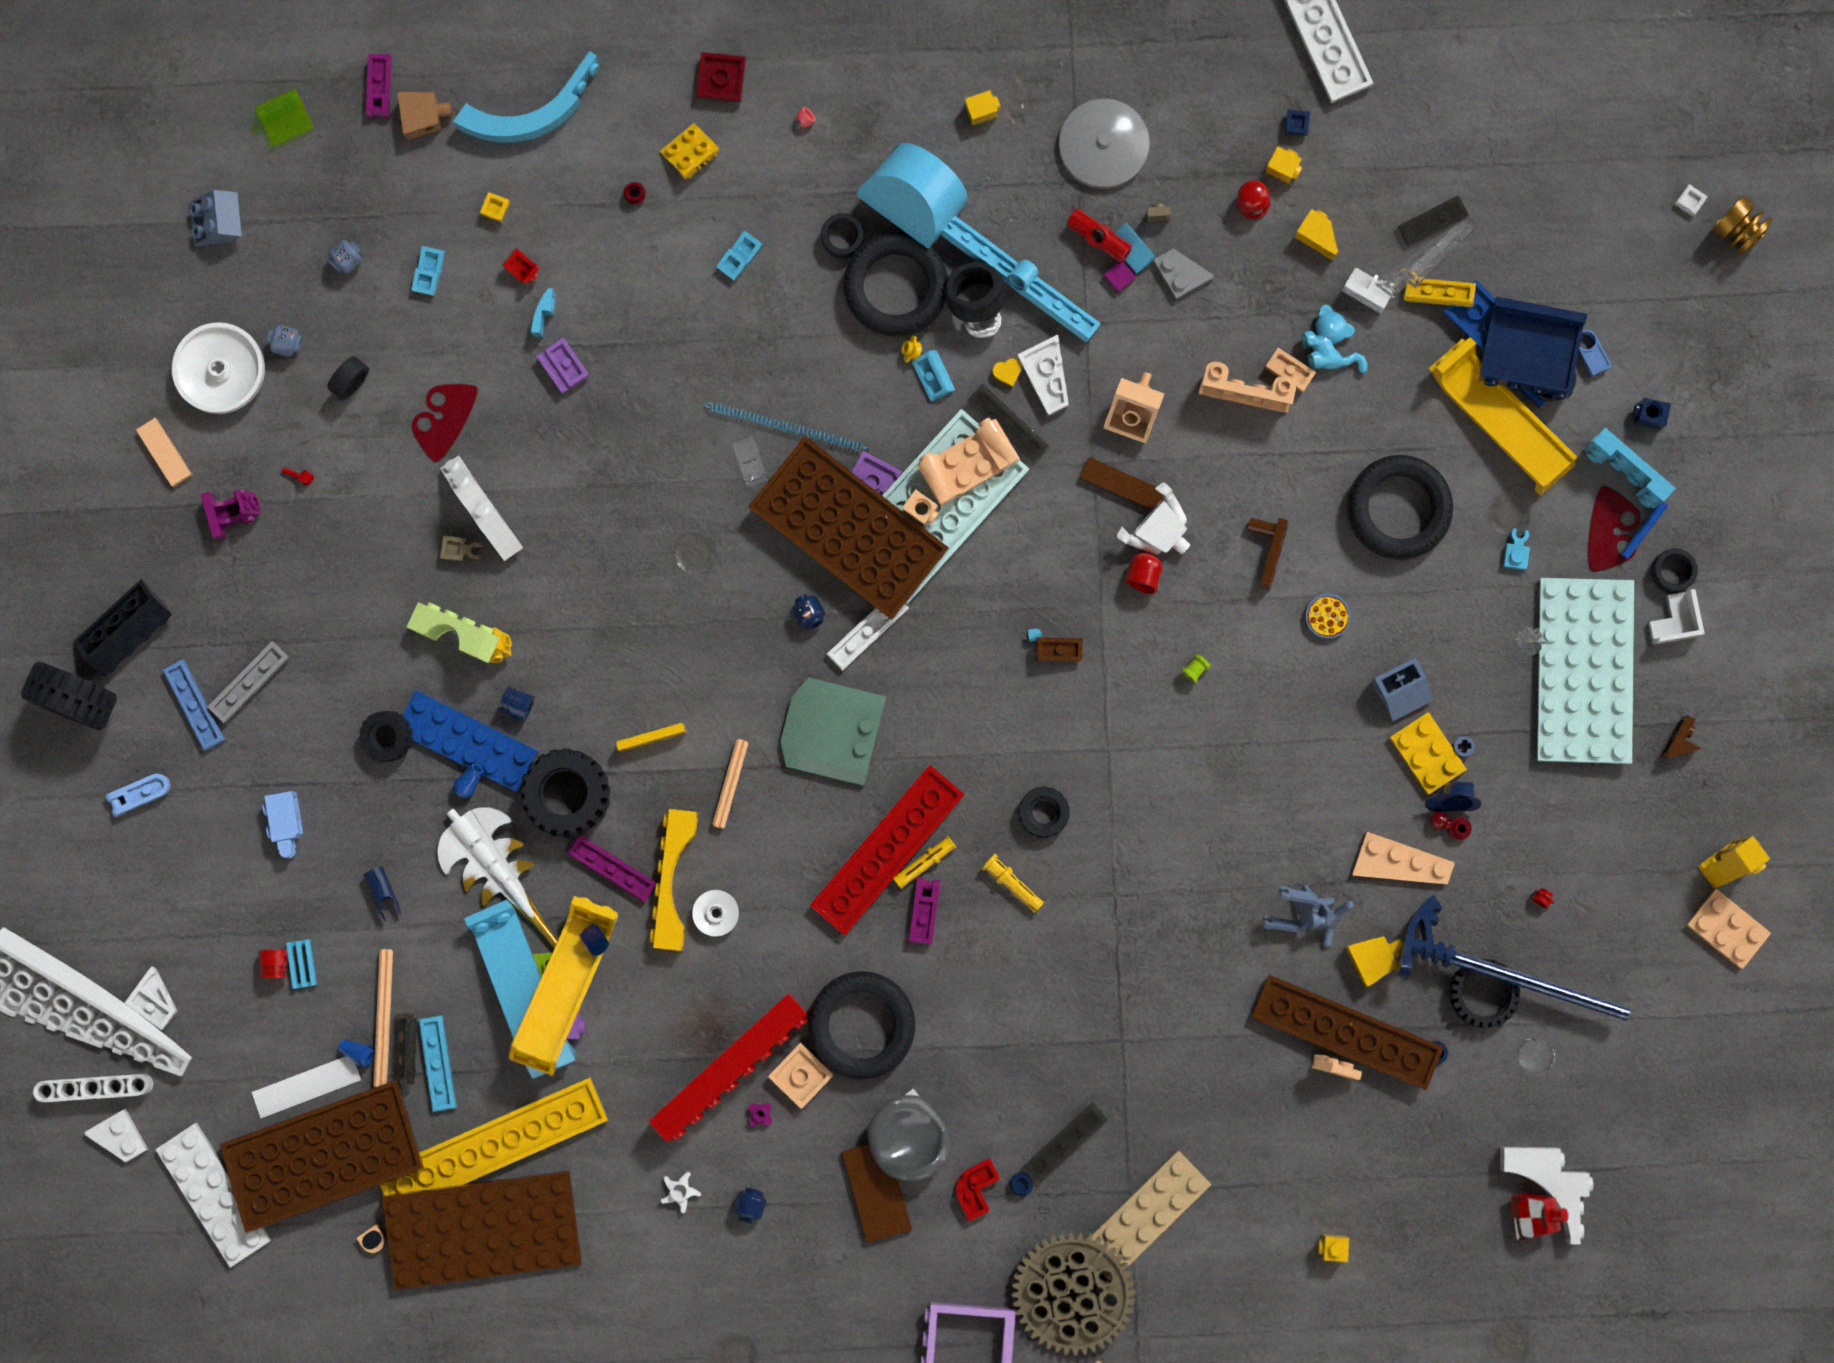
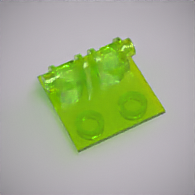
(284, 117)

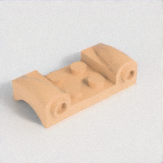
(1215, 385)
(968, 462)

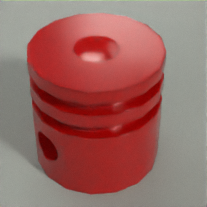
(273, 963)

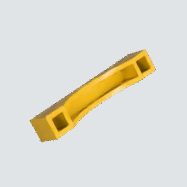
(680, 832)

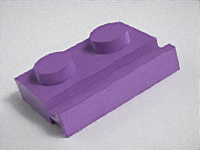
(563, 365)

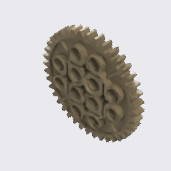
(1107, 1315)

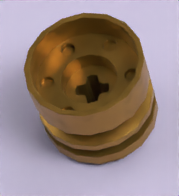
(1742, 225)

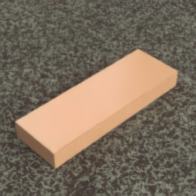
(164, 452)

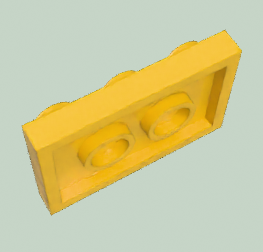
(1427, 753)

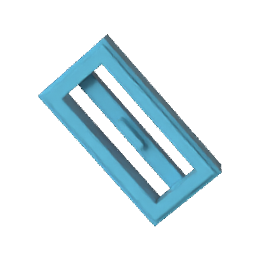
(294, 977)

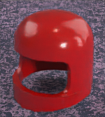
(1253, 197)
(1146, 570)

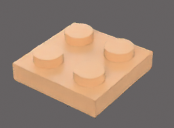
(801, 1075)

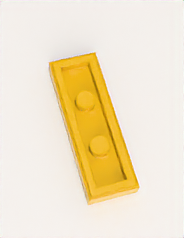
(1442, 293)
(651, 737)

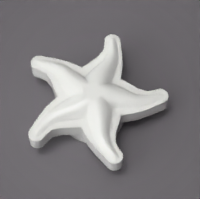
(680, 1191)

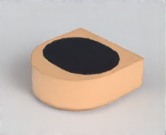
(372, 1240)

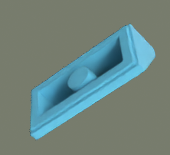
(1140, 254)
(933, 375)

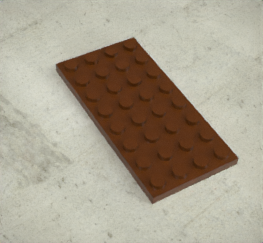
(848, 527)
(322, 1156)
(482, 1229)

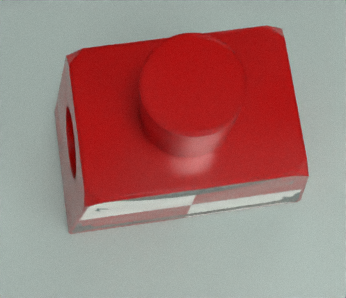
(1536, 1215)

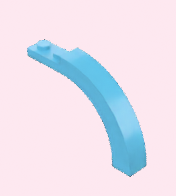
(532, 124)

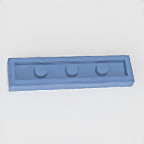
(194, 705)

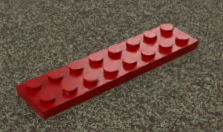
(887, 850)

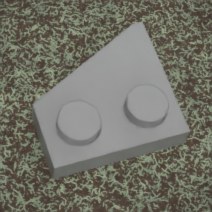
(1181, 273)

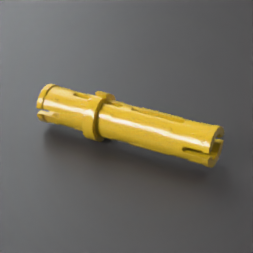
(915, 869)

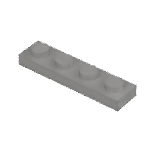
(248, 682)

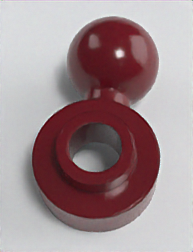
(1440, 821)

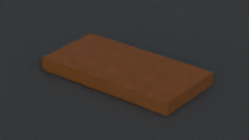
(876, 1196)

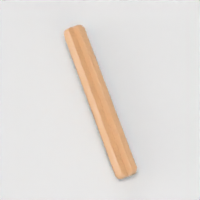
(730, 783)

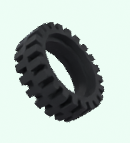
(1466, 1015)

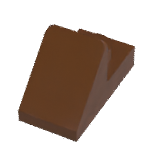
(1677, 744)

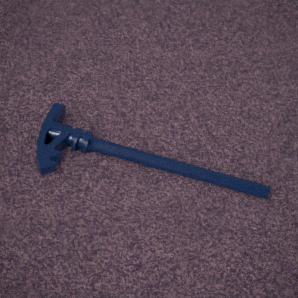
(1449, 956)

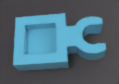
(1517, 554)

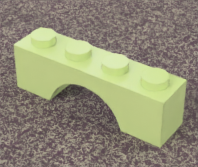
(472, 640)

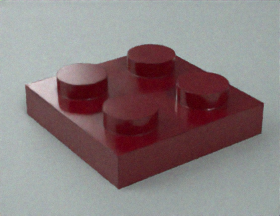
(721, 77)

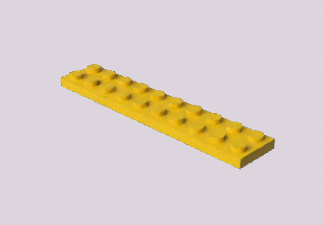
(506, 1139)

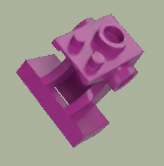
(218, 513)

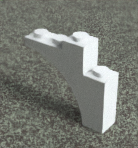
(480, 508)
(1544, 1168)

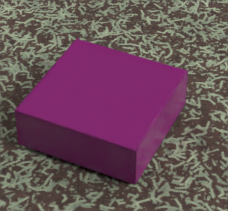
(1119, 276)

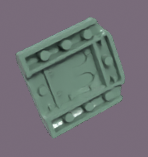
(832, 730)

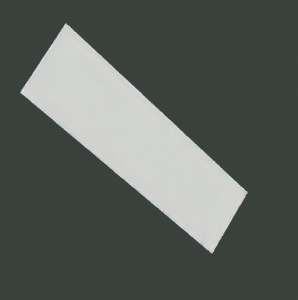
(305, 1086)

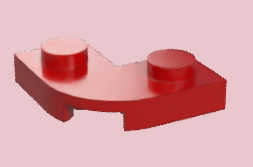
(969, 1188)

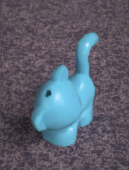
(1330, 330)

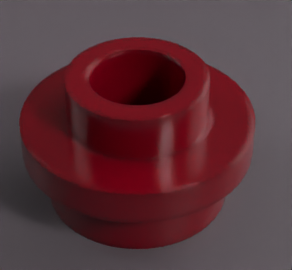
(634, 186)

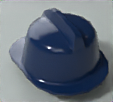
(1454, 797)

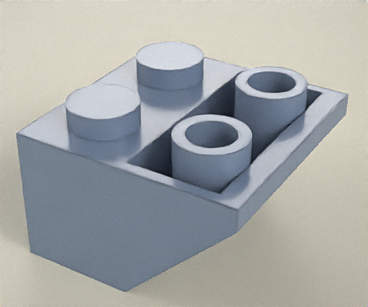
(215, 218)
(1403, 689)

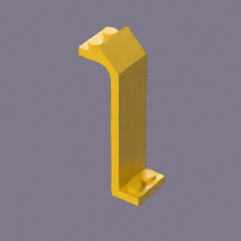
(1503, 417)
(561, 989)

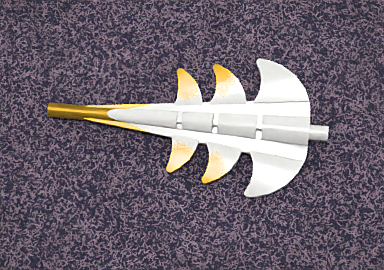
(472, 839)

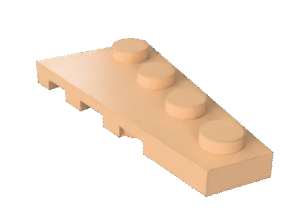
(1397, 861)

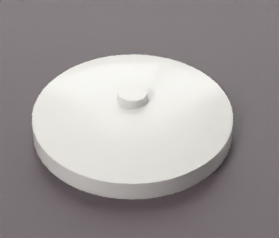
(218, 368)

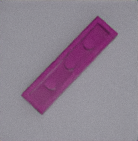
(612, 868)

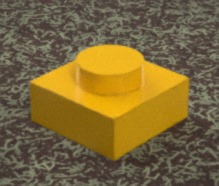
(495, 207)

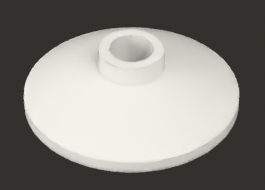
(703, 913)

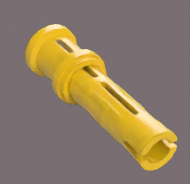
(1007, 878)

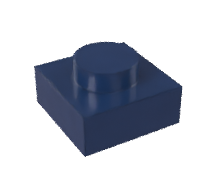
(1297, 122)

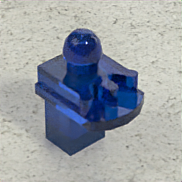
(594, 940)

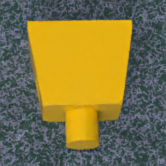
(1374, 958)

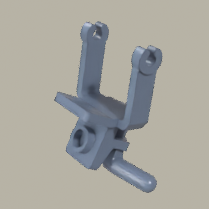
(1312, 913)

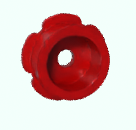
(1543, 898)

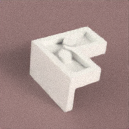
(1684, 619)

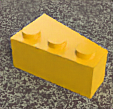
(1734, 861)

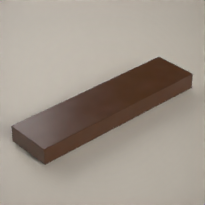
(1121, 484)

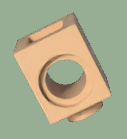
(918, 499)

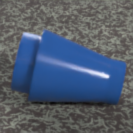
(466, 783)
(357, 1052)

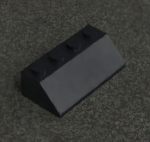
(122, 628)

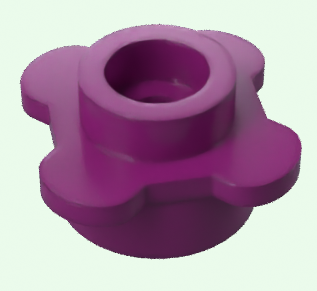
(755, 1118)

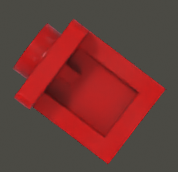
(521, 267)

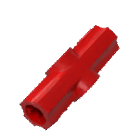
(1111, 242)

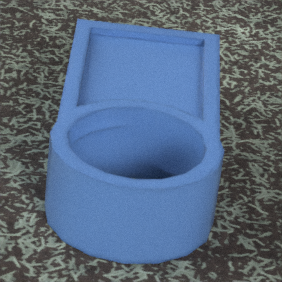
(1594, 359)

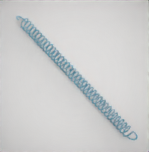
(790, 426)

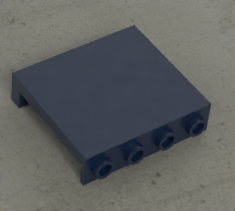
(1532, 348)

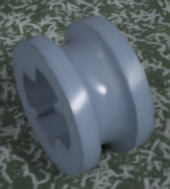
(1468, 741)

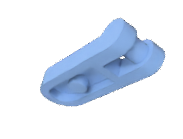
(138, 793)

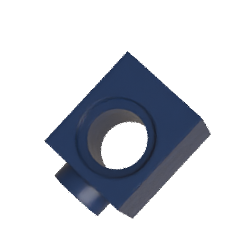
(1661, 413)

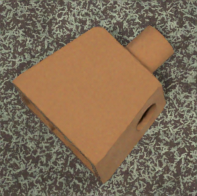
(421, 113)

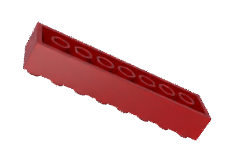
(728, 1067)

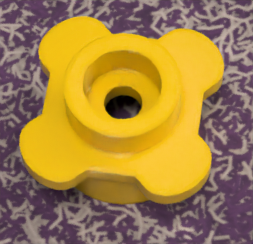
(911, 349)

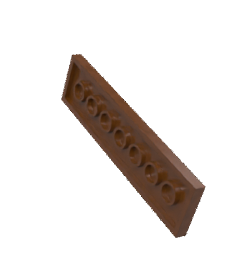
(1347, 1032)

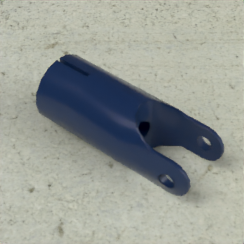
(380, 888)

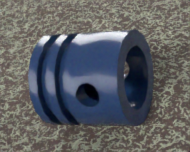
(516, 703)

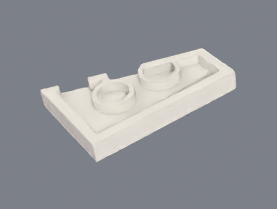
(1046, 374)

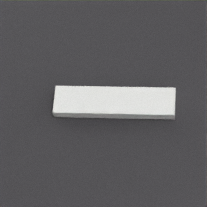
(862, 637)

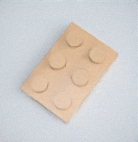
(1728, 928)

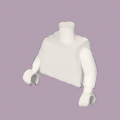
(1161, 527)

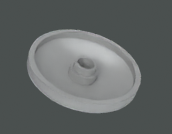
(1104, 143)

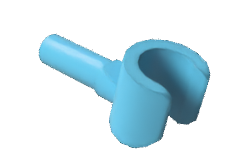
(1033, 633)

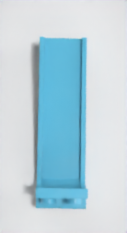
(510, 966)

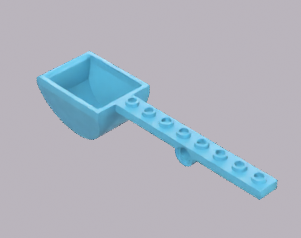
(925, 198)

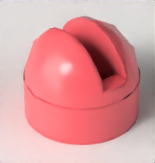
(805, 116)

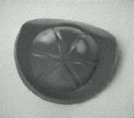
(909, 1138)

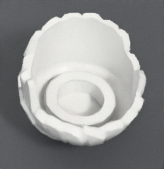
(984, 328)

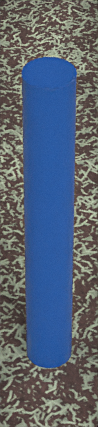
(1643, 531)

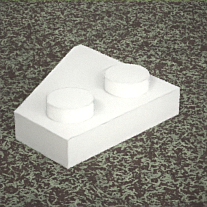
(152, 1000)
(118, 1136)

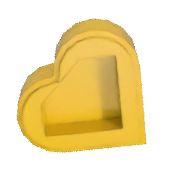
(1008, 371)

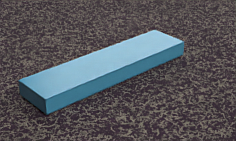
(437, 1063)

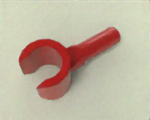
(305, 477)

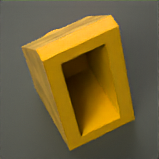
(1318, 233)

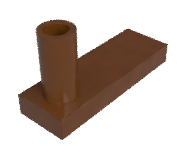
(1278, 532)

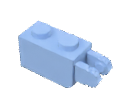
(284, 821)

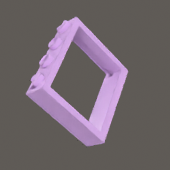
(931, 1317)

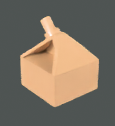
(1134, 409)

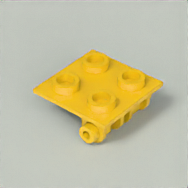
(690, 150)

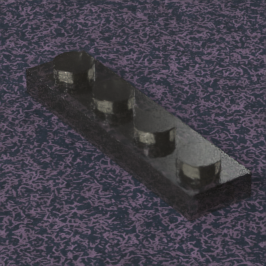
(1014, 428)
(1065, 1142)

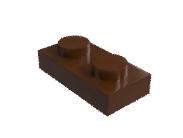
(1058, 649)

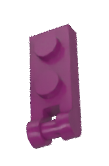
(379, 85)
(924, 911)

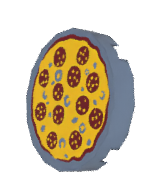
(1327, 616)

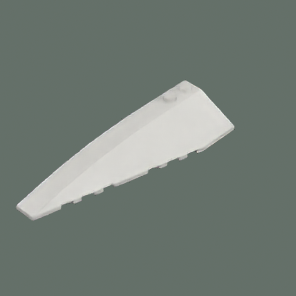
(69, 1002)

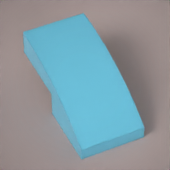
(739, 255)
(428, 270)
(545, 307)

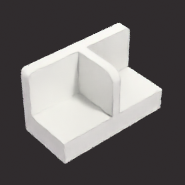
(1363, 288)

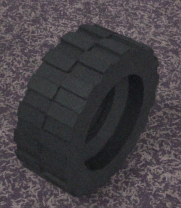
(373, 748)
(1026, 812)

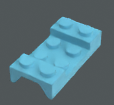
(1653, 486)

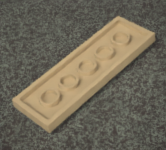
(1152, 1208)

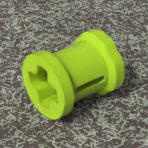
(1195, 668)

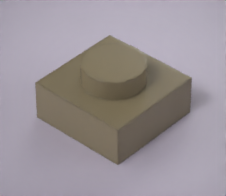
(1158, 213)

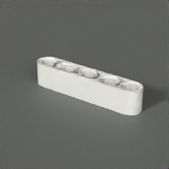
(82, 1090)

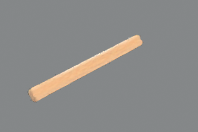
(383, 1017)

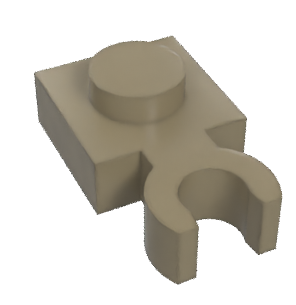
(456, 549)

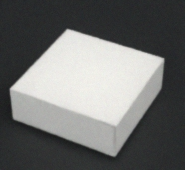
(1691, 200)

